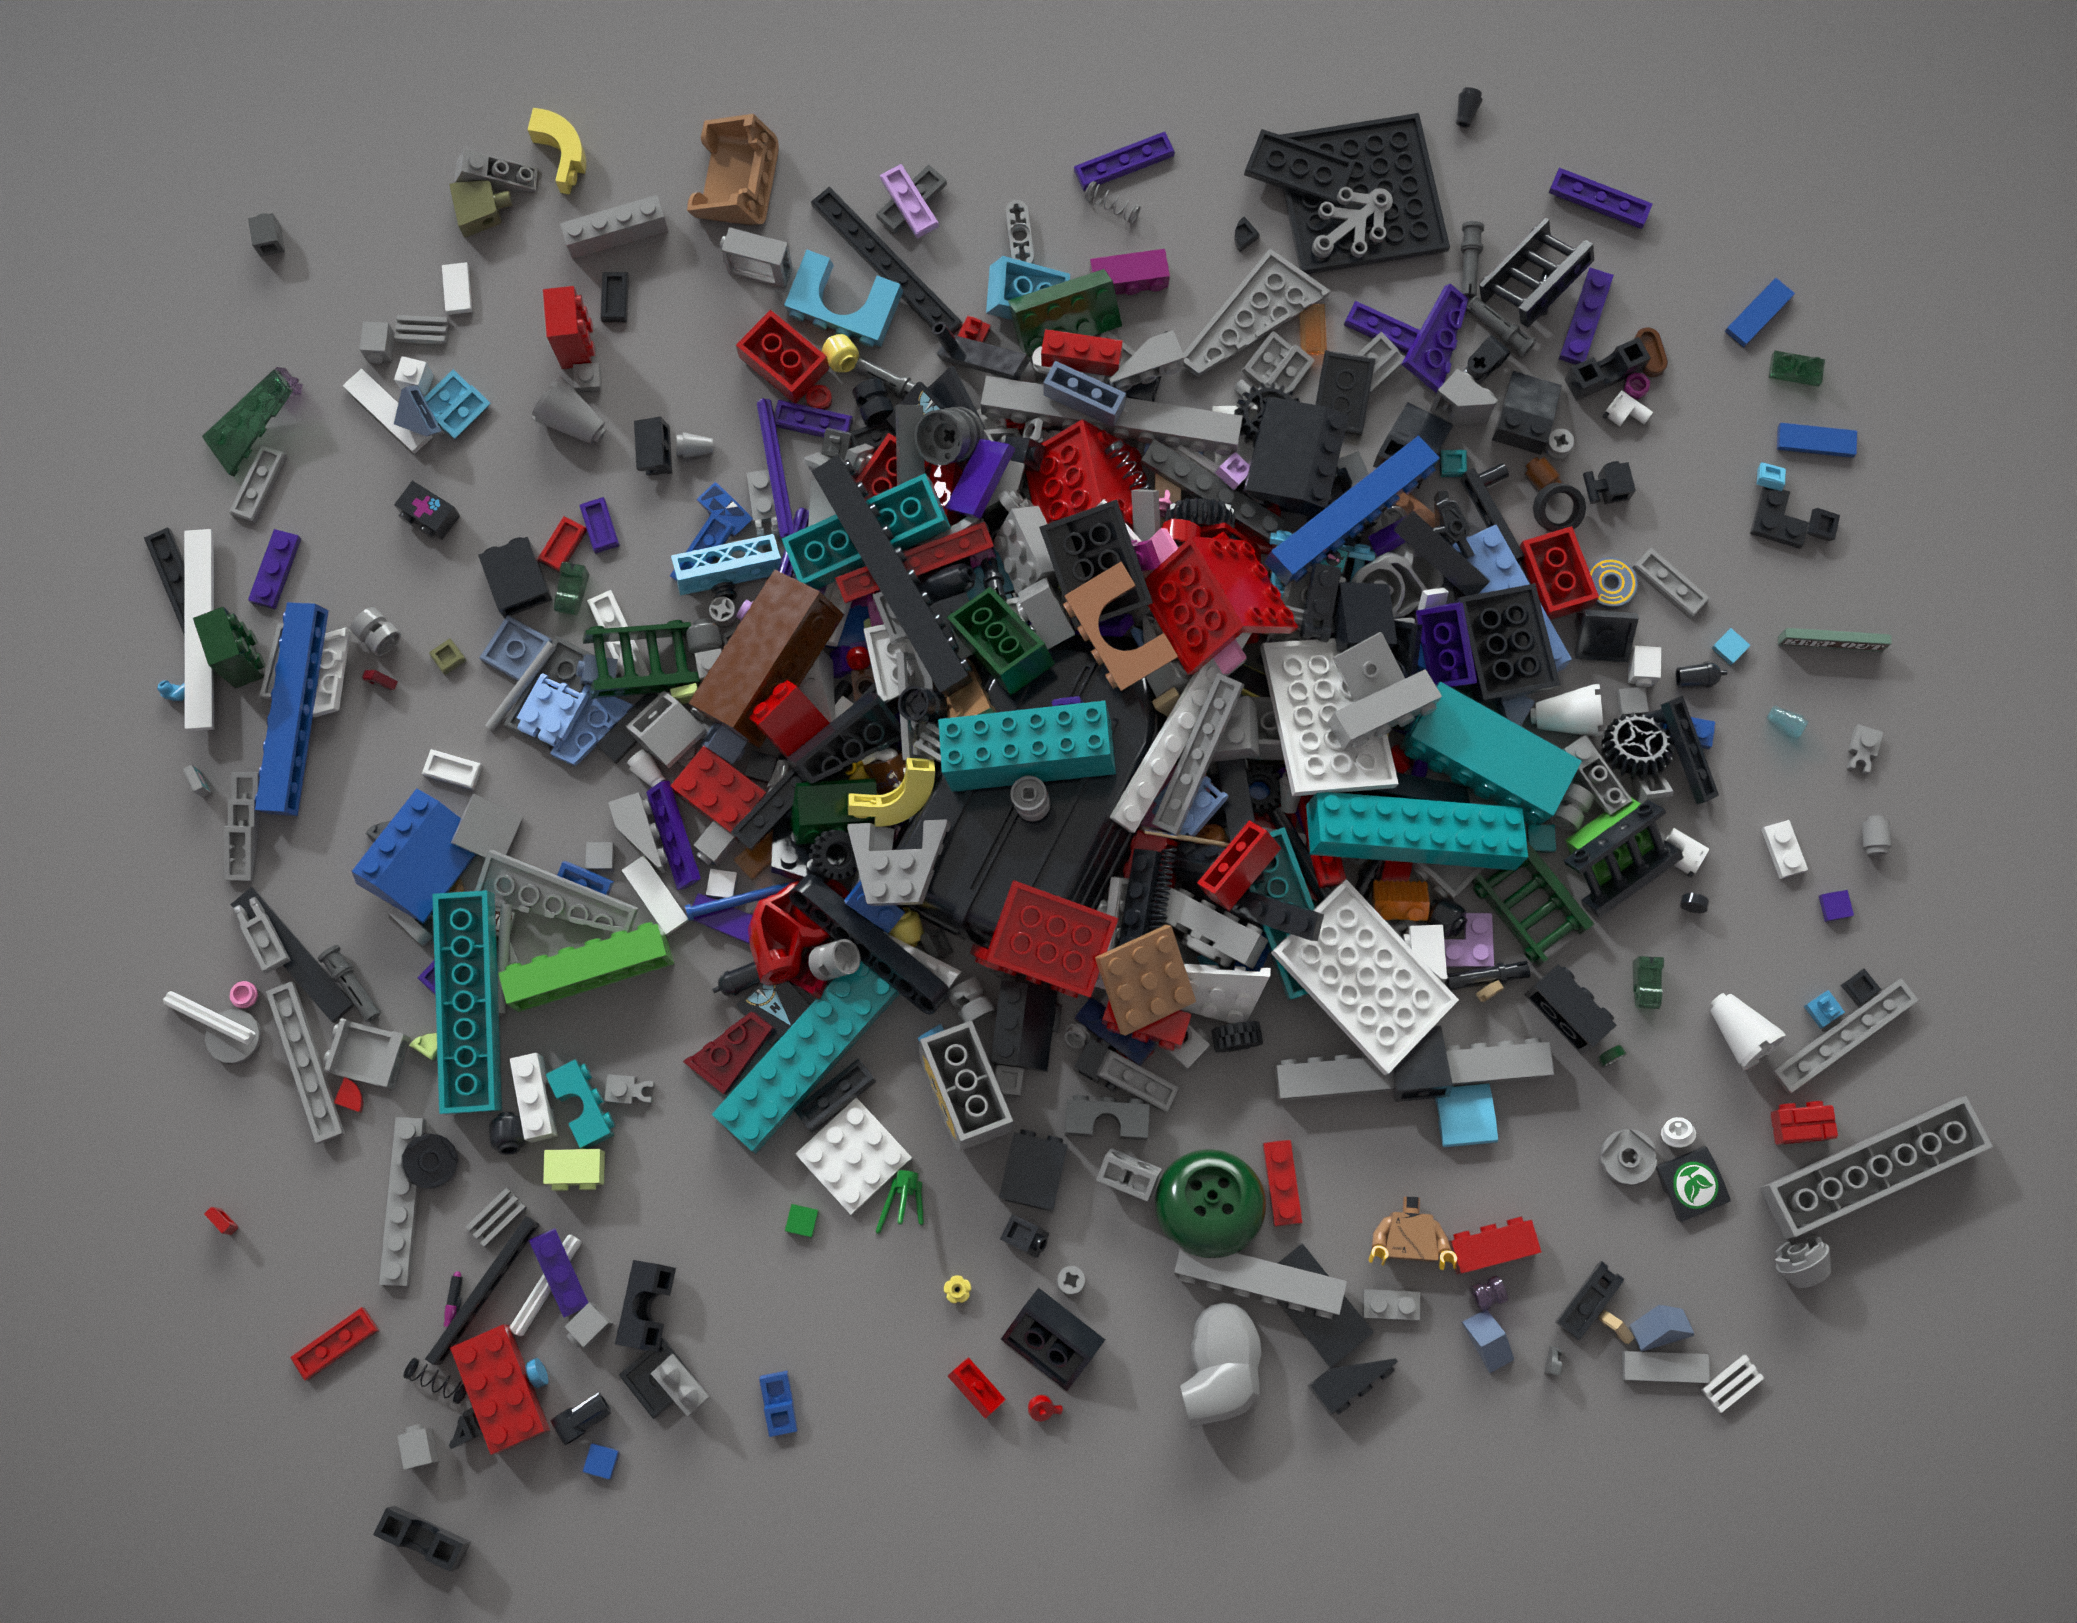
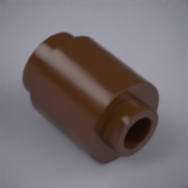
(1541, 473)

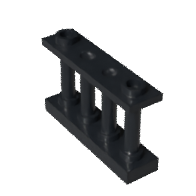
(1546, 291)
(1636, 875)

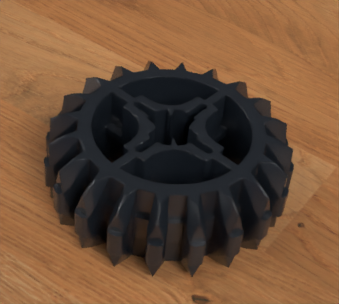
(1257, 397)
(1202, 512)
(1635, 753)

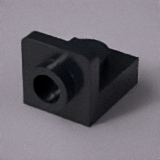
(1025, 1236)

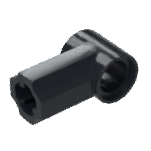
(575, 1421)

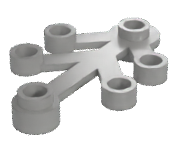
(1355, 219)

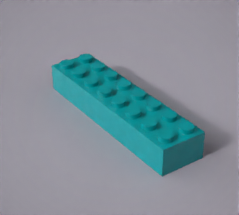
(1416, 831)
(467, 1002)
(804, 1056)

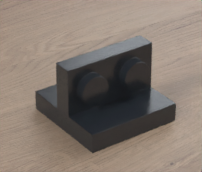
(1605, 635)

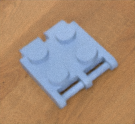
(551, 711)
(1202, 809)

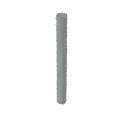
(520, 686)
(503, 950)

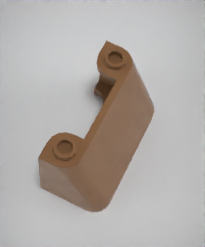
(738, 171)

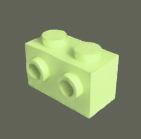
(573, 1168)

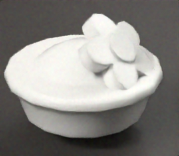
(1678, 1133)

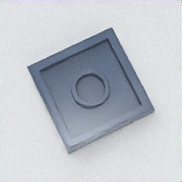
(513, 648)

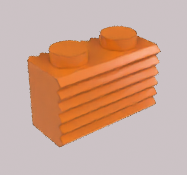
(1401, 900)

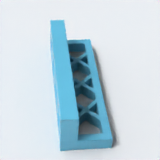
(728, 569)

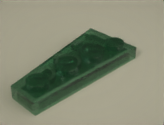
(246, 421)

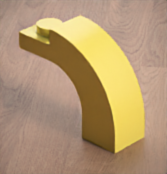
(554, 130)
(901, 802)

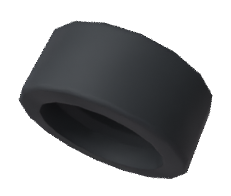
(1543, 497)

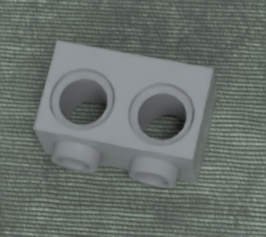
(1129, 1174)

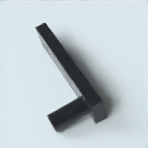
(979, 355)
(1475, 486)
(1688, 746)

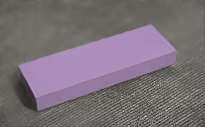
(909, 201)

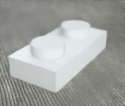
(1784, 849)

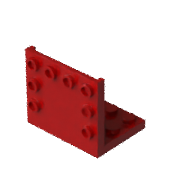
(1081, 475)
(1211, 596)
(1048, 940)

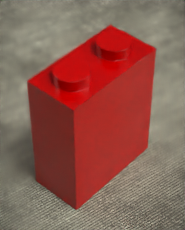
(788, 718)

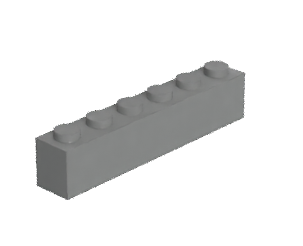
(1265, 1279)

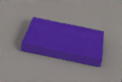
(980, 478)

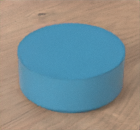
(536, 1373)

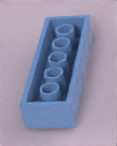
(1500, 566)

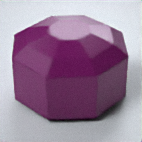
(1636, 385)

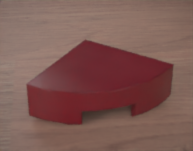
(375, 676)

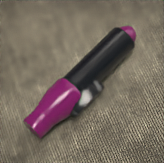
(453, 1300)

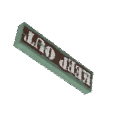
(1834, 639)

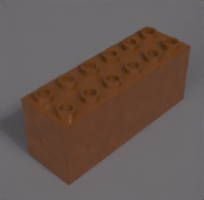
(770, 645)

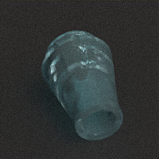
(1788, 722)

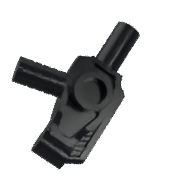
(1454, 525)

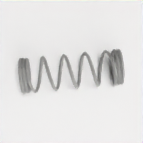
(1091, 191)

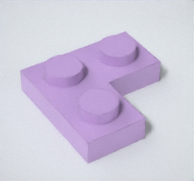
(1477, 946)

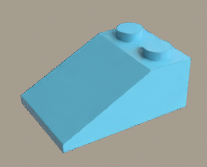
(1016, 278)

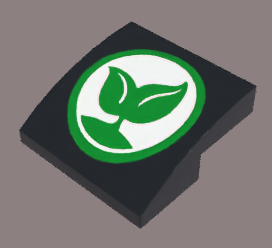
(1693, 1184)

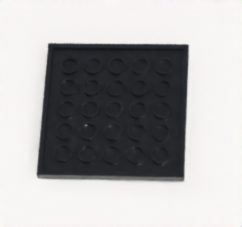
(1387, 156)

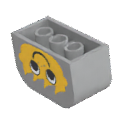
(964, 1086)

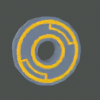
(1624, 577)

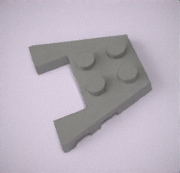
(896, 875)

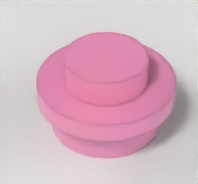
(243, 994)

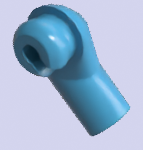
(171, 691)

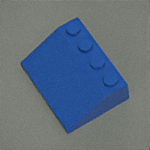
(414, 857)

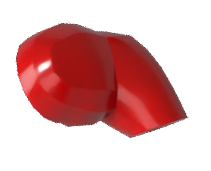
(781, 933)

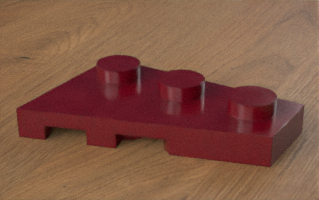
(728, 1056)

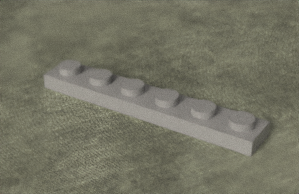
(1198, 753)
(1844, 1036)
(305, 1062)
(400, 1209)

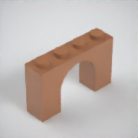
(1123, 666)

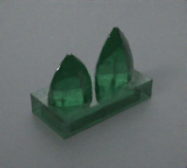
(1796, 368)

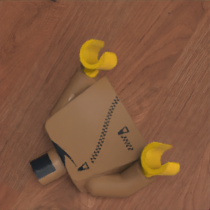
(1411, 1237)

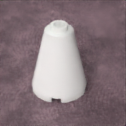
(1571, 712)
(1745, 1030)

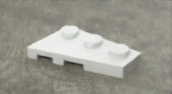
(332, 672)

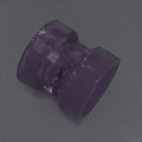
(1487, 1294)

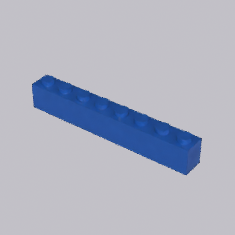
(1351, 510)
(291, 709)

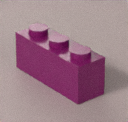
(1135, 271)

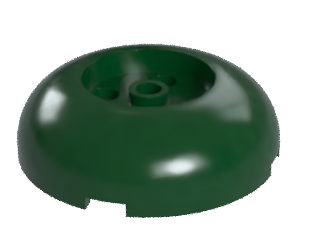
(1215, 1233)

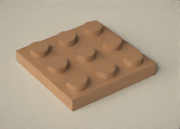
(1145, 979)

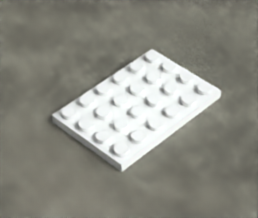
(1304, 696)
(1367, 978)

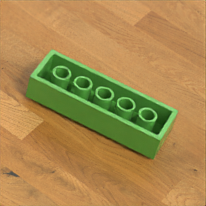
(586, 967)

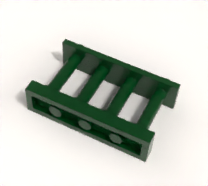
(631, 682)
(1558, 899)

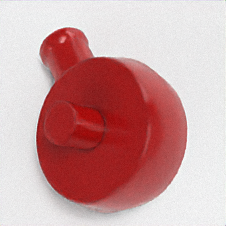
(858, 658)
(1042, 1408)

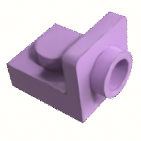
(1233, 471)

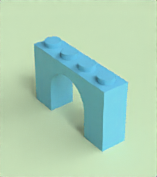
(866, 324)

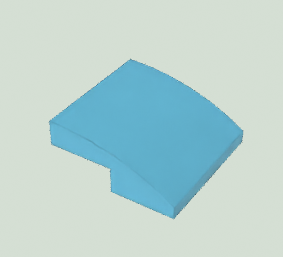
(455, 404)
(1467, 1116)

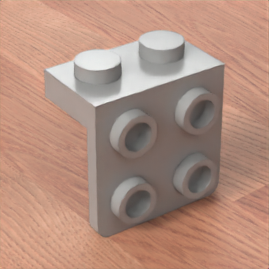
(858, 456)

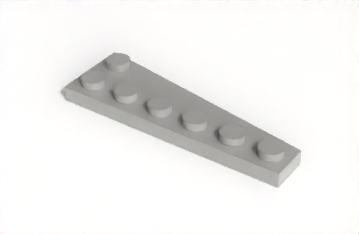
(550, 895)

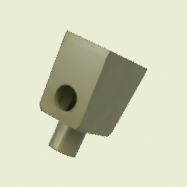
(477, 205)

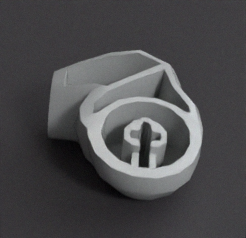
(1405, 573)
(1225, 1363)

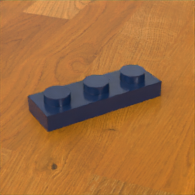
(1134, 1050)

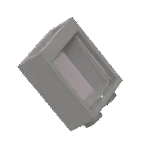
(756, 257)

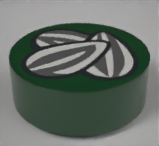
(1611, 1056)

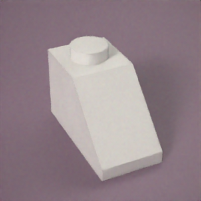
(1429, 945)

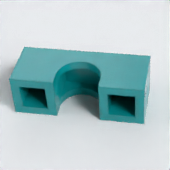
(593, 1124)

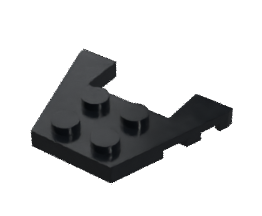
(793, 859)

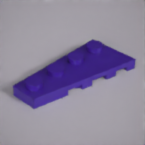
(1436, 340)

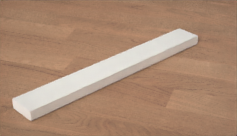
(198, 600)

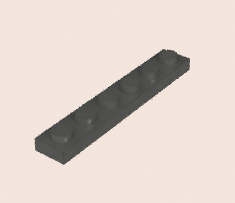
(1204, 485)

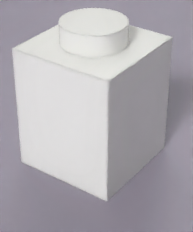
(414, 372)
(1644, 666)

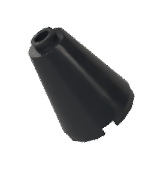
(947, 581)

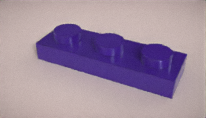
(274, 569)
(559, 1272)

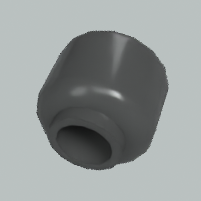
(703, 636)

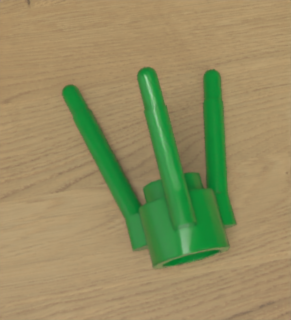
(906, 1183)

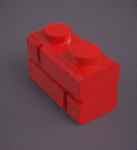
(1804, 1124)

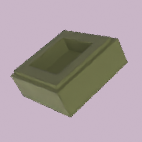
(447, 656)

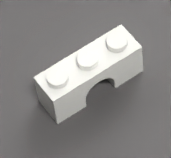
(534, 1109)

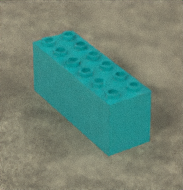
(1028, 742)
(1491, 755)

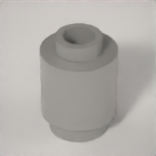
(1876, 836)

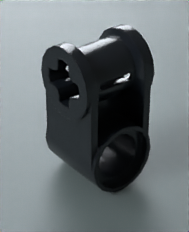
(1486, 359)

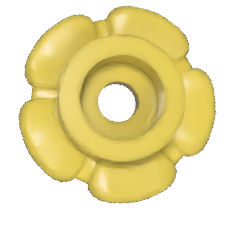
(949, 1289)

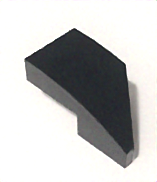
(466, 1430)

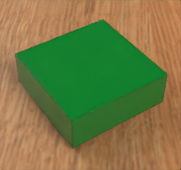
(801, 1220)

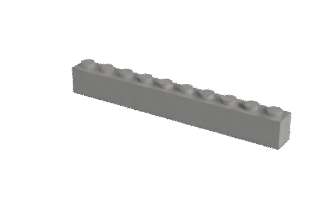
(1139, 419)
(1361, 1076)

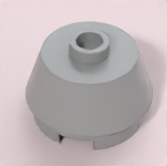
(1804, 1262)

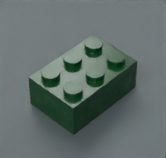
(229, 647)

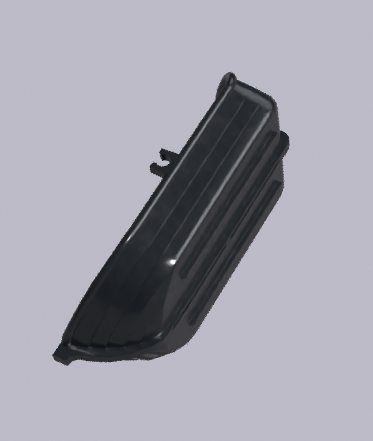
(1066, 851)

